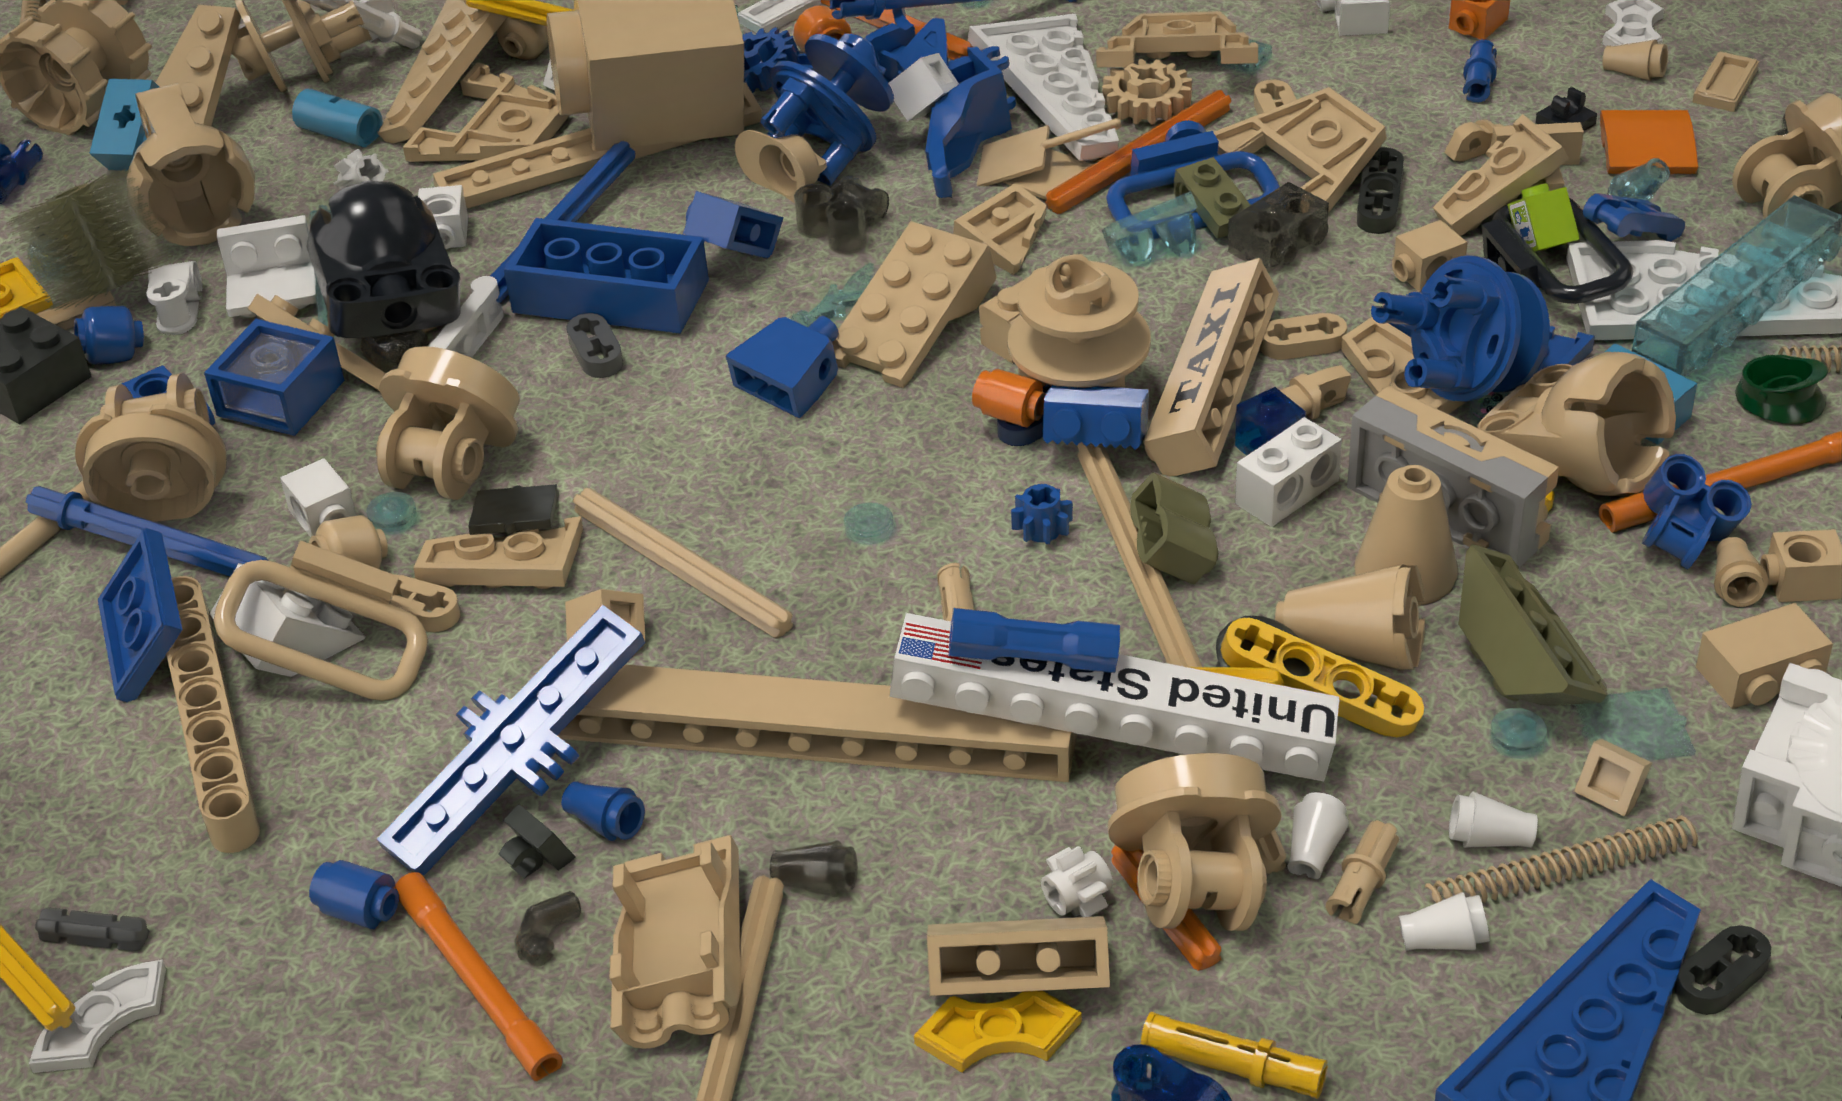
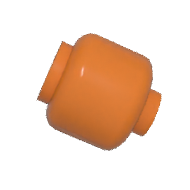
(818, 21)

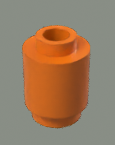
(1009, 397)

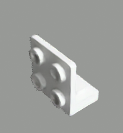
(267, 261)

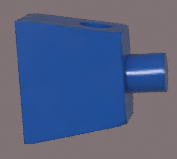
(786, 363)

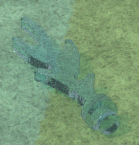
(837, 300)

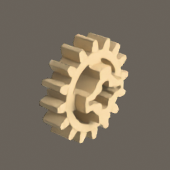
(1147, 91)

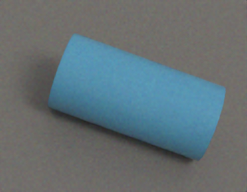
(336, 117)

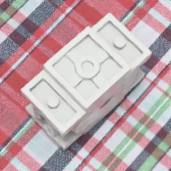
(1795, 776)

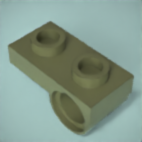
(1213, 192)

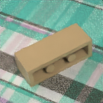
(1018, 956)

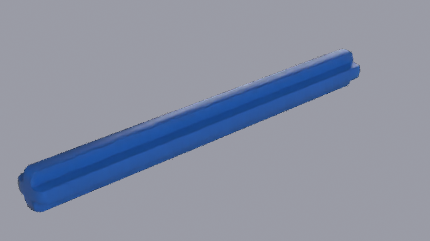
(581, 196)

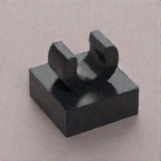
(1568, 110)

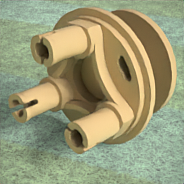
(322, 36)
(1078, 325)

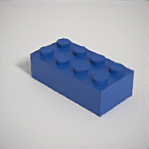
(607, 271)

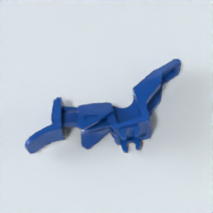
(963, 115)

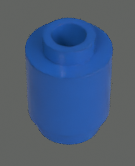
(354, 893)

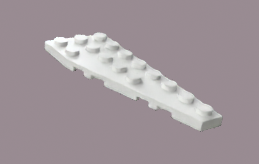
(1661, 269)

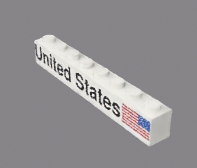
(1136, 705)

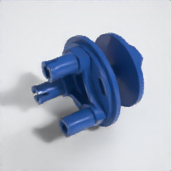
(828, 100)
(1471, 329)

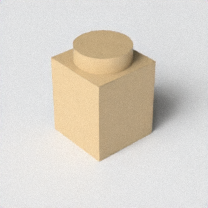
(649, 69)

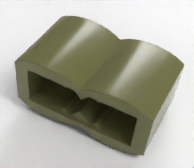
(1173, 528)

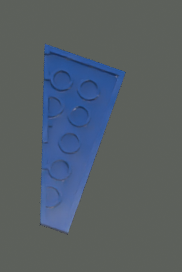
(1593, 1018)

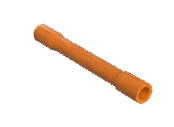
(521, 1033)

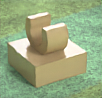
(1612, 777)

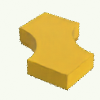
(970, 1031)

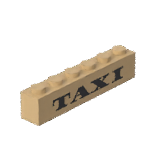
(1211, 369)

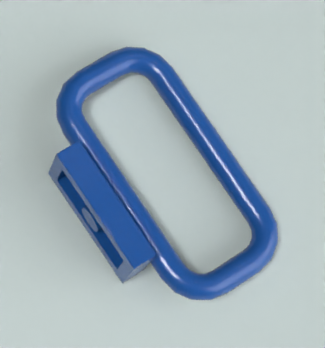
(1157, 163)

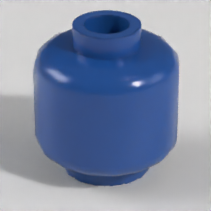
(108, 334)

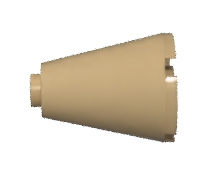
(1412, 530)
(1362, 616)

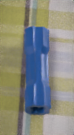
(1074, 644)

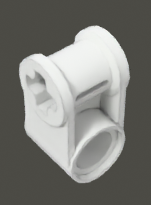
(175, 296)

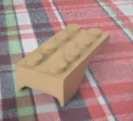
(911, 299)

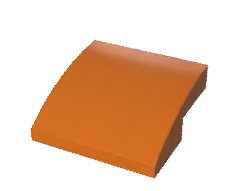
(1641, 135)

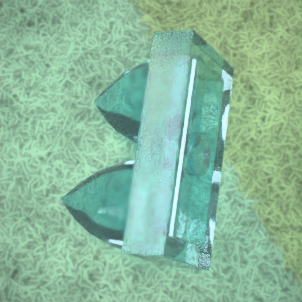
(1172, 222)

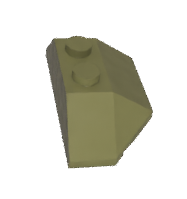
(1522, 636)

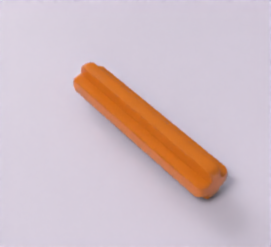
(1190, 935)

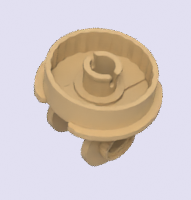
(1799, 163)
(442, 419)
(152, 452)
(1197, 835)

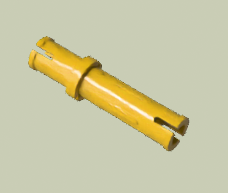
(1250, 1059)

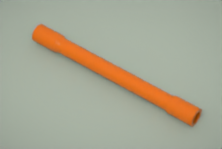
(1635, 511)

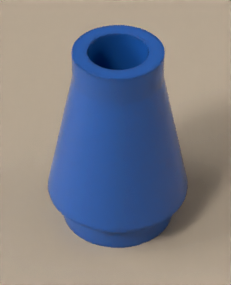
(606, 809)

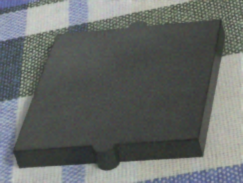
(513, 509)

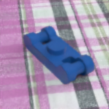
(1632, 217)

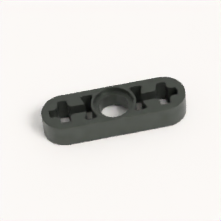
(1374, 179)

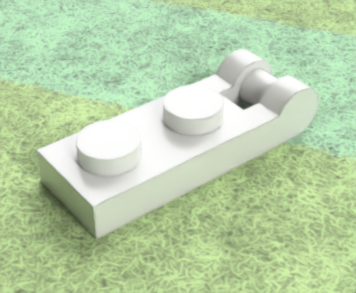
(476, 321)

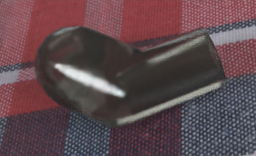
(534, 931)

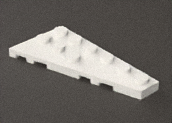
(1052, 77)

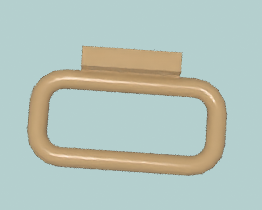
(341, 584)

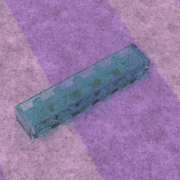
(1738, 286)

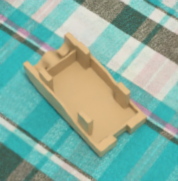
(676, 944)

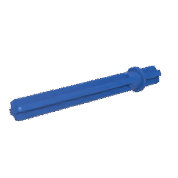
(73, 511)

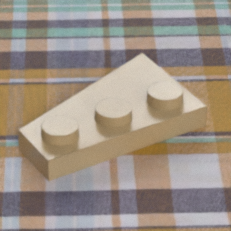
(1380, 358)

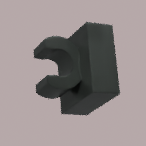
(532, 844)

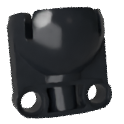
(382, 263)

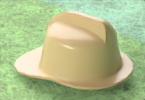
(779, 162)

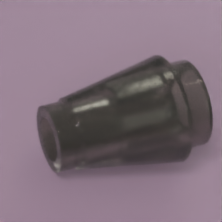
(817, 868)

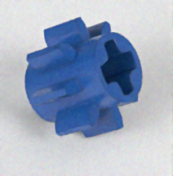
(1041, 514)

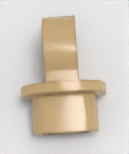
(1470, 140)
(1318, 389)

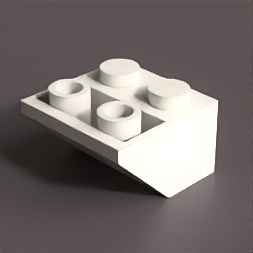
(294, 623)

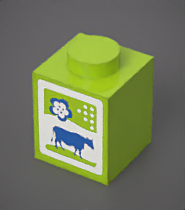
(1544, 217)

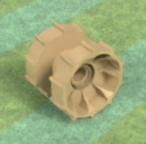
(63, 64)

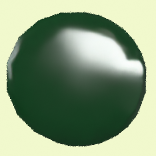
(1782, 388)

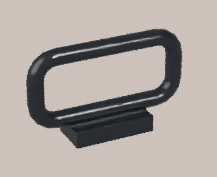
(1513, 254)

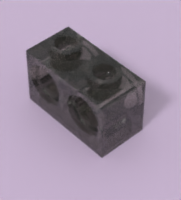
(1278, 226)

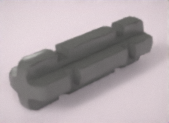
(92, 929)

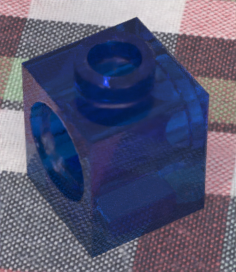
(1264, 418)

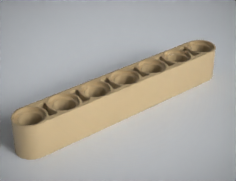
(210, 725)

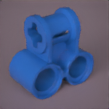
(1689, 515)

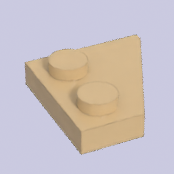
(1006, 224)

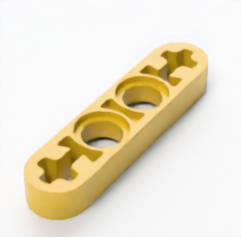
(1324, 670)

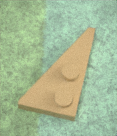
(283, 313)

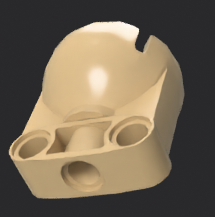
(187, 172)
(1592, 421)

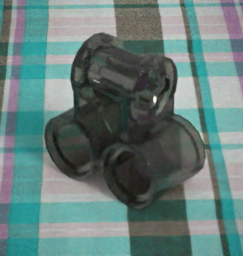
(840, 212)

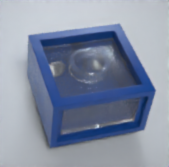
(274, 376)

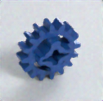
(763, 52)

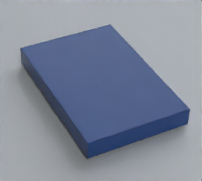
(139, 615)

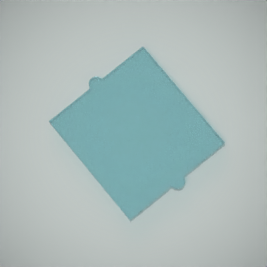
(1638, 722)

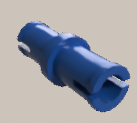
(1480, 71)

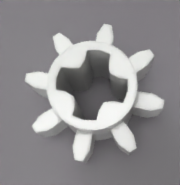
(359, 169)
(1077, 882)

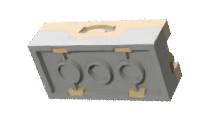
(1487, 485)

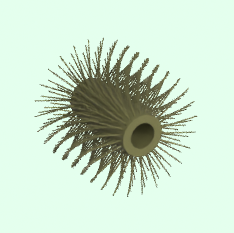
(94, 246)

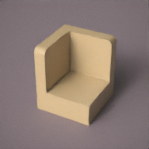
(624, 604)

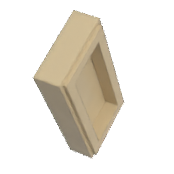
(1726, 81)

